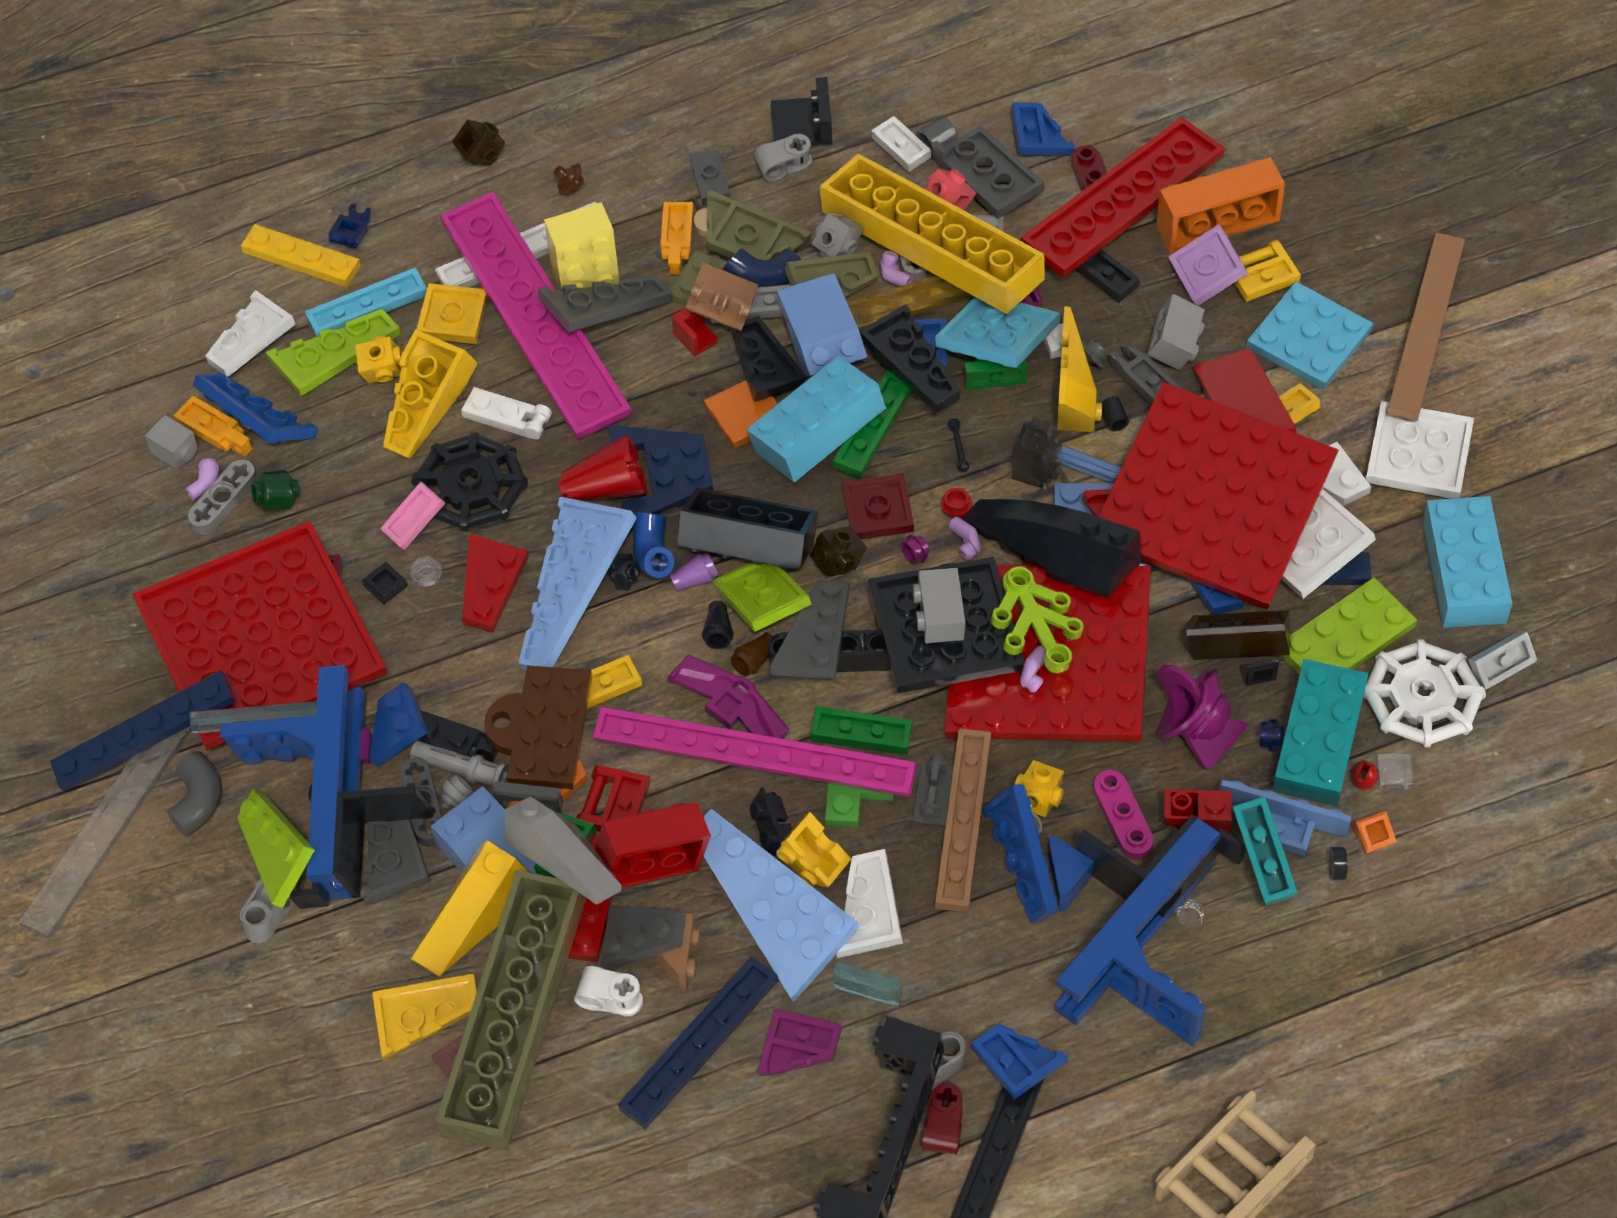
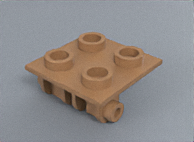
(721, 296)

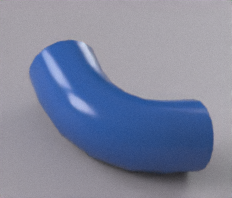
(649, 545)

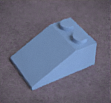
(820, 323)
(469, 825)

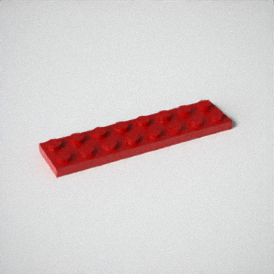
(1122, 196)

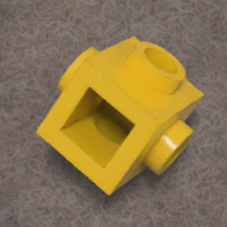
(379, 359)
(1042, 786)

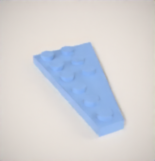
(573, 568)
(784, 913)

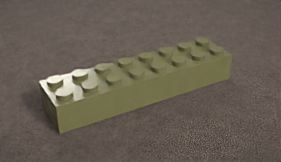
(510, 1011)

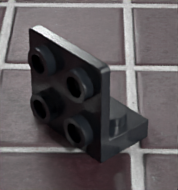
(804, 116)

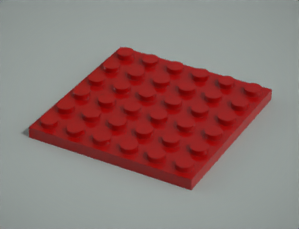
(1218, 493)
(261, 620)
(1092, 699)

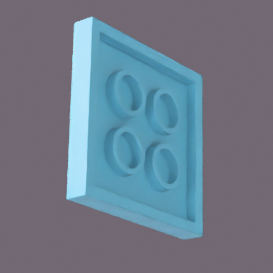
(1309, 335)
(997, 336)

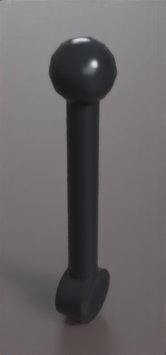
(954, 426)

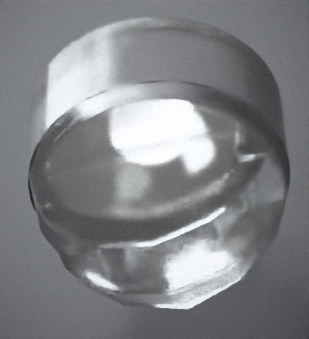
(1187, 918)

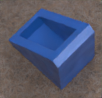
(1069, 871)

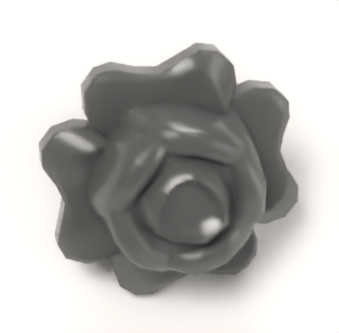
(1094, 351)

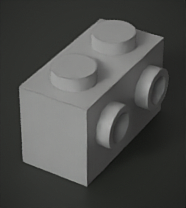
(1176, 332)
(940, 605)

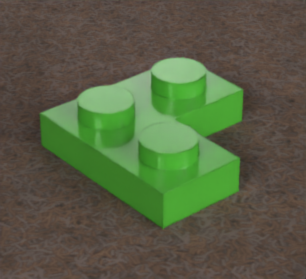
(844, 804)

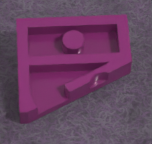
(797, 1043)

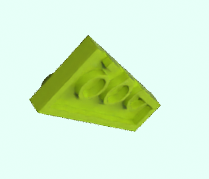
(322, 357)

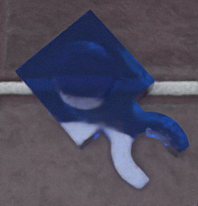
(350, 229)

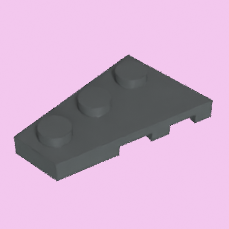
(640, 934)

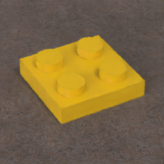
(453, 313)

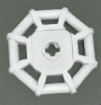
(1419, 708)

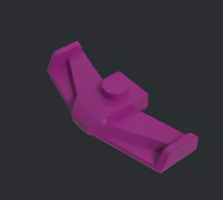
(731, 697)

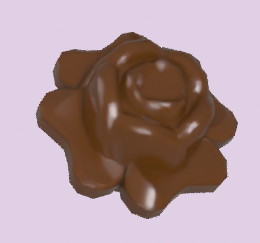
(569, 179)

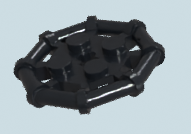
(480, 492)

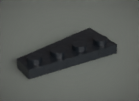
(908, 355)

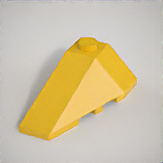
(428, 385)
(1077, 389)
(469, 910)

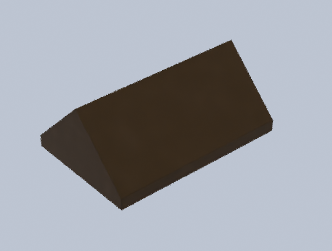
(1239, 634)

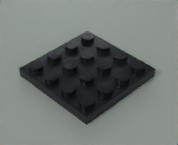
(928, 665)

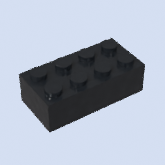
(747, 528)

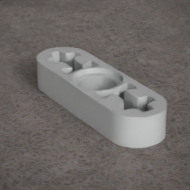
(221, 510)

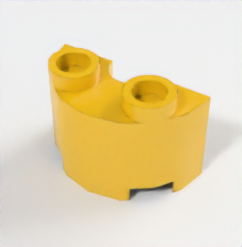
(812, 853)

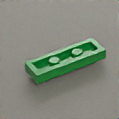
(861, 730)

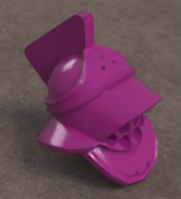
(1198, 714)

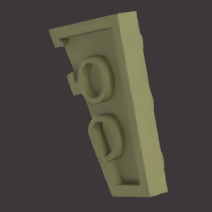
(852, 271)

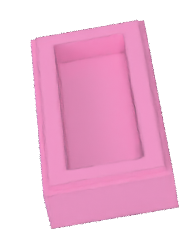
(412, 515)

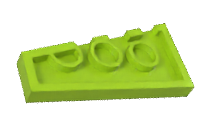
(275, 846)

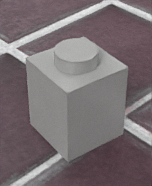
(171, 442)

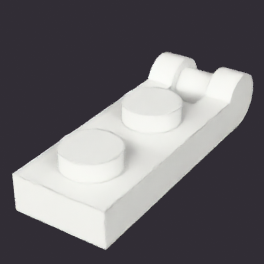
(506, 413)

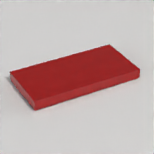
(1243, 386)

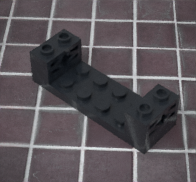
(918, 1056)

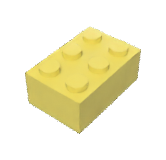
(582, 247)

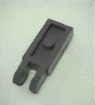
(1140, 371)

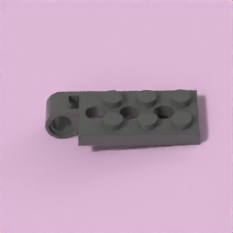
(987, 151)

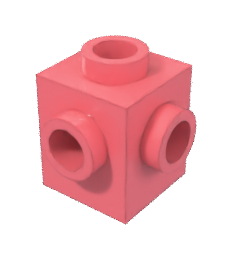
(951, 187)

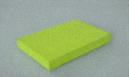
(761, 594)

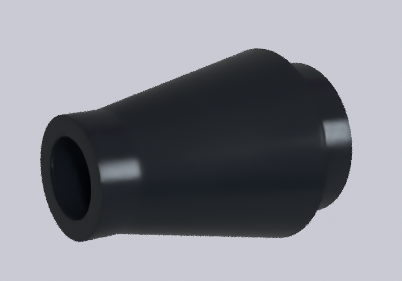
(717, 626)

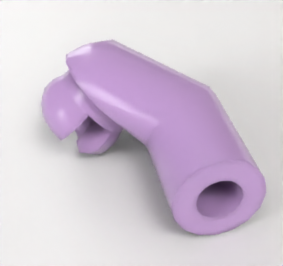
(891, 271)
(207, 476)
(971, 546)

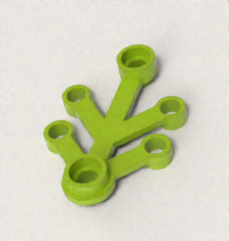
(1037, 616)

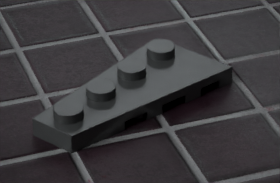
(816, 635)

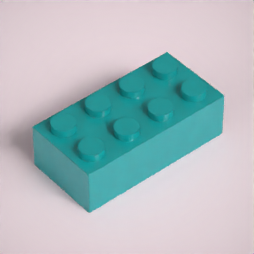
(1320, 732)

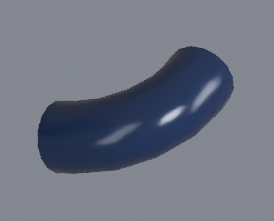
(759, 271)

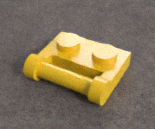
(1268, 275)

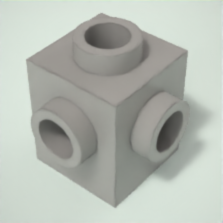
(837, 235)

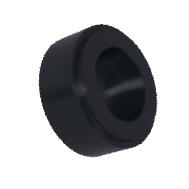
(1338, 863)

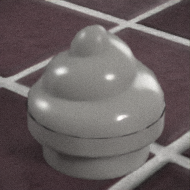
(455, 791)

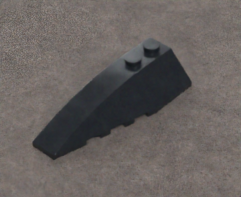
(1062, 540)

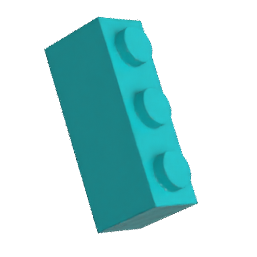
(1265, 851)

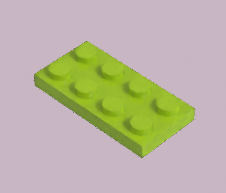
(1352, 629)

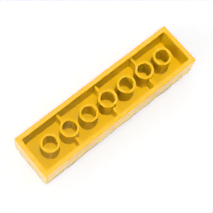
(934, 233)

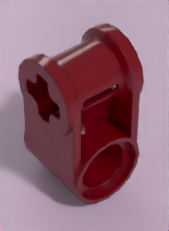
(943, 1124)

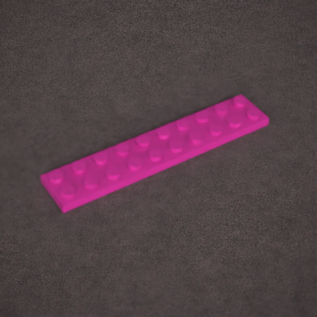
(511, 281)

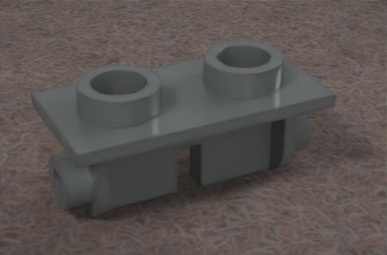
(933, 792)

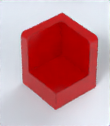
(693, 331)

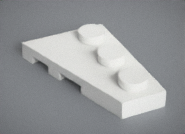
(871, 904)

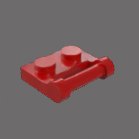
(624, 798)

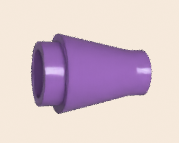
(694, 572)

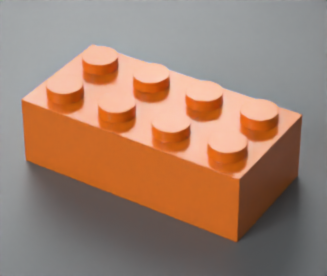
(1234, 198)

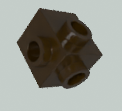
(479, 142)
(838, 551)

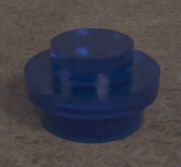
(1271, 735)

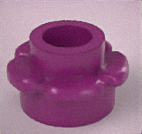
(915, 549)

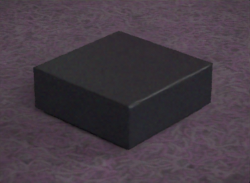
(385, 583)

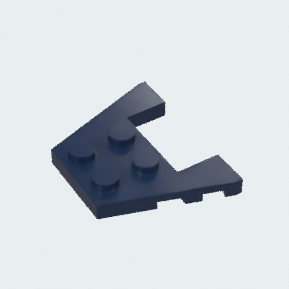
(675, 467)

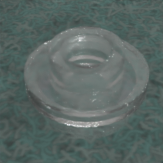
(423, 565)

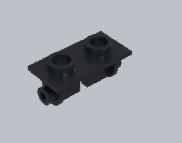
(767, 812)

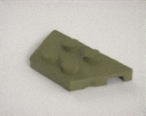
(738, 226)

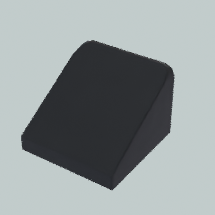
(1259, 671)

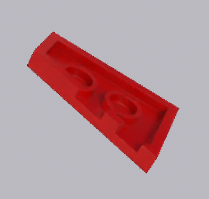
(490, 580)

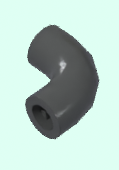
(201, 796)

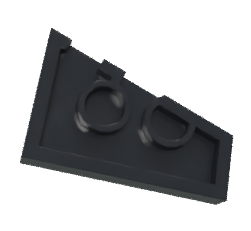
(765, 361)

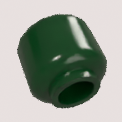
(274, 491)

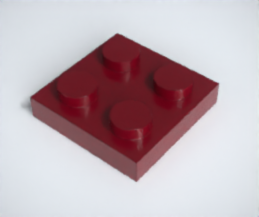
(878, 506)

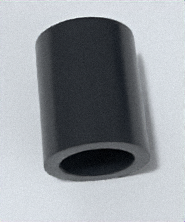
(1114, 413)

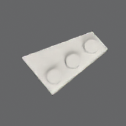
(252, 332)

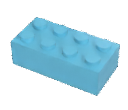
(816, 418)
(1466, 562)

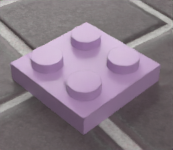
(1208, 265)

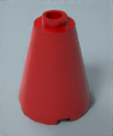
(605, 474)

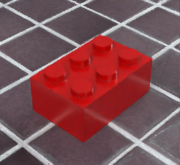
(654, 844)

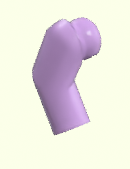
(1031, 666)

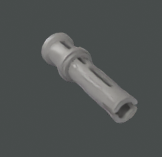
(473, 768)

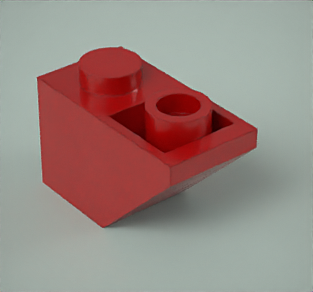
(1207, 805)

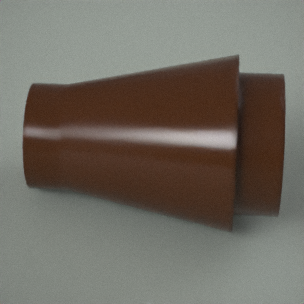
(751, 655)

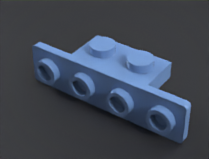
(1291, 817)

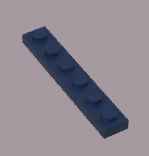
(140, 731)
(698, 1043)

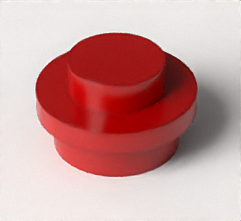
(956, 502)

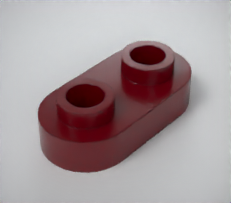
(1087, 165)

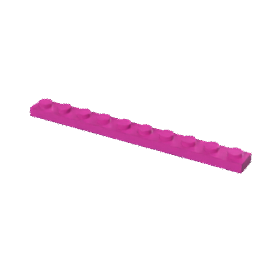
(755, 751)

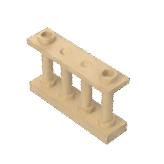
(1269, 1179)

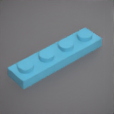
(382, 295)

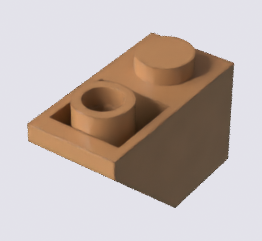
(679, 962)

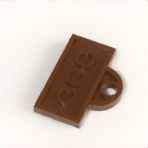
(543, 726)

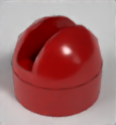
(1371, 776)

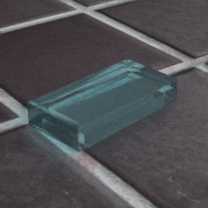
(867, 983)

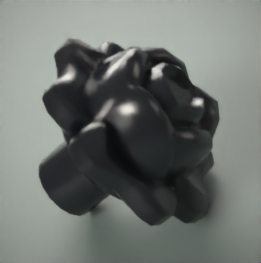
(623, 571)

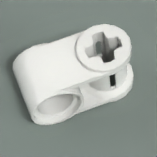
(607, 991)

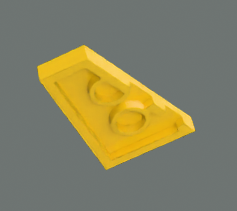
(420, 1010)

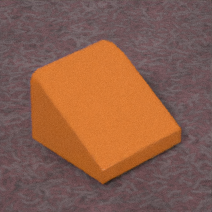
(1373, 831)

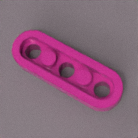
(1123, 825)

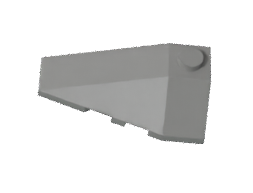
(559, 849)

